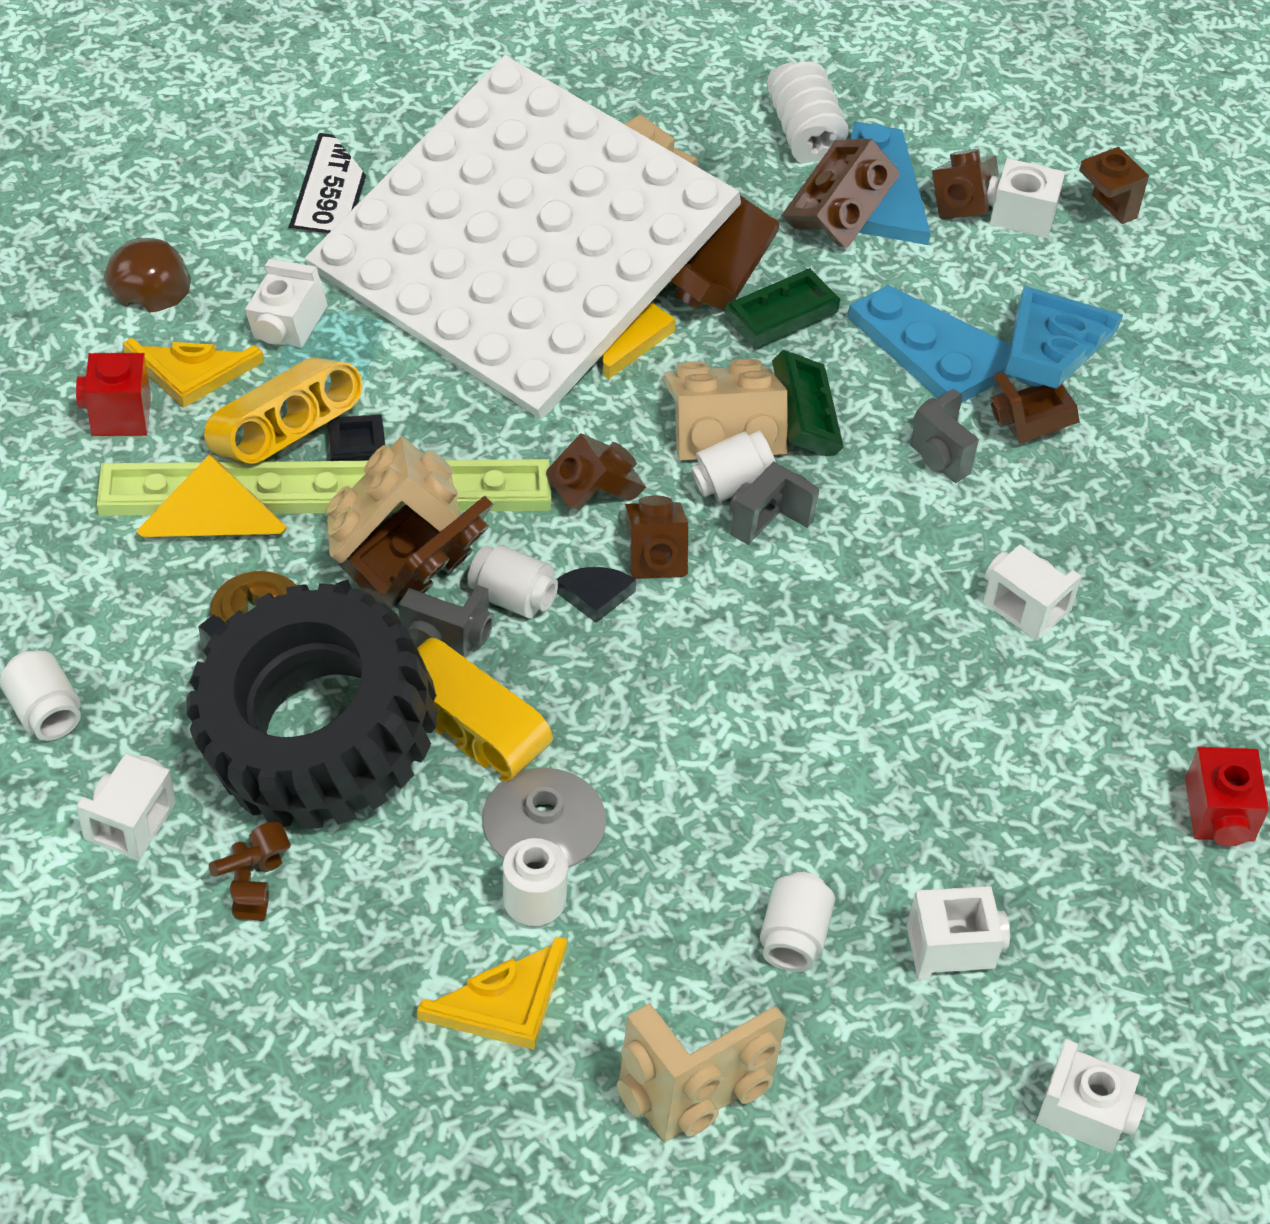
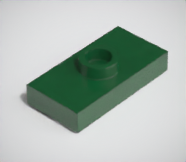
(781, 308)
(810, 404)

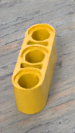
(260, 410)
(483, 714)

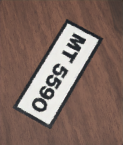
(329, 187)

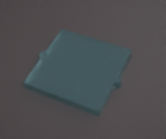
(337, 339)

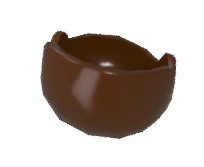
(148, 274)

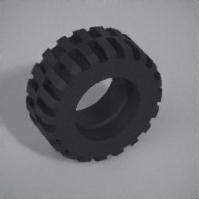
(274, 653)

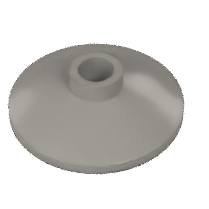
(573, 824)

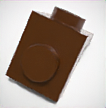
(1117, 182)
(962, 184)
(1033, 409)
(594, 466)
(657, 537)

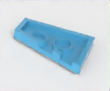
(901, 210)
(1055, 337)
(931, 343)

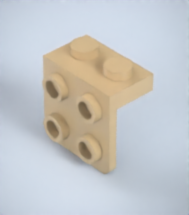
(725, 402)
(391, 477)
(687, 1090)

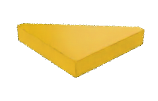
(640, 336)
(193, 369)
(211, 504)
(503, 1001)

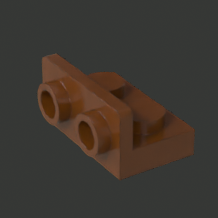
(843, 190)

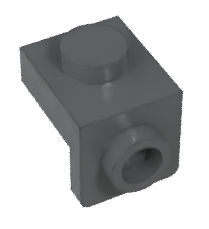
(943, 440)
(772, 493)
(447, 622)

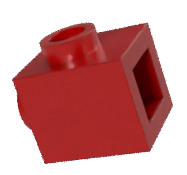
(115, 394)
(1226, 795)

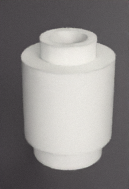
(731, 464)
(514, 580)
(41, 695)
(535, 881)
(796, 921)

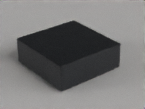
(355, 437)

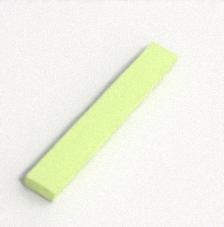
(311, 485)

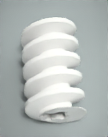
(806, 109)

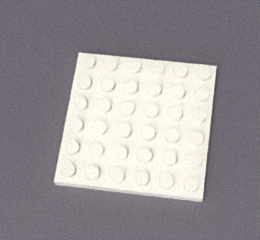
(524, 234)

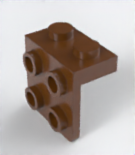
(727, 258)
(411, 551)

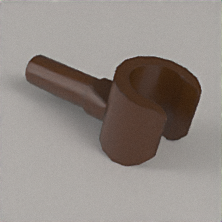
(265, 843)
(248, 896)

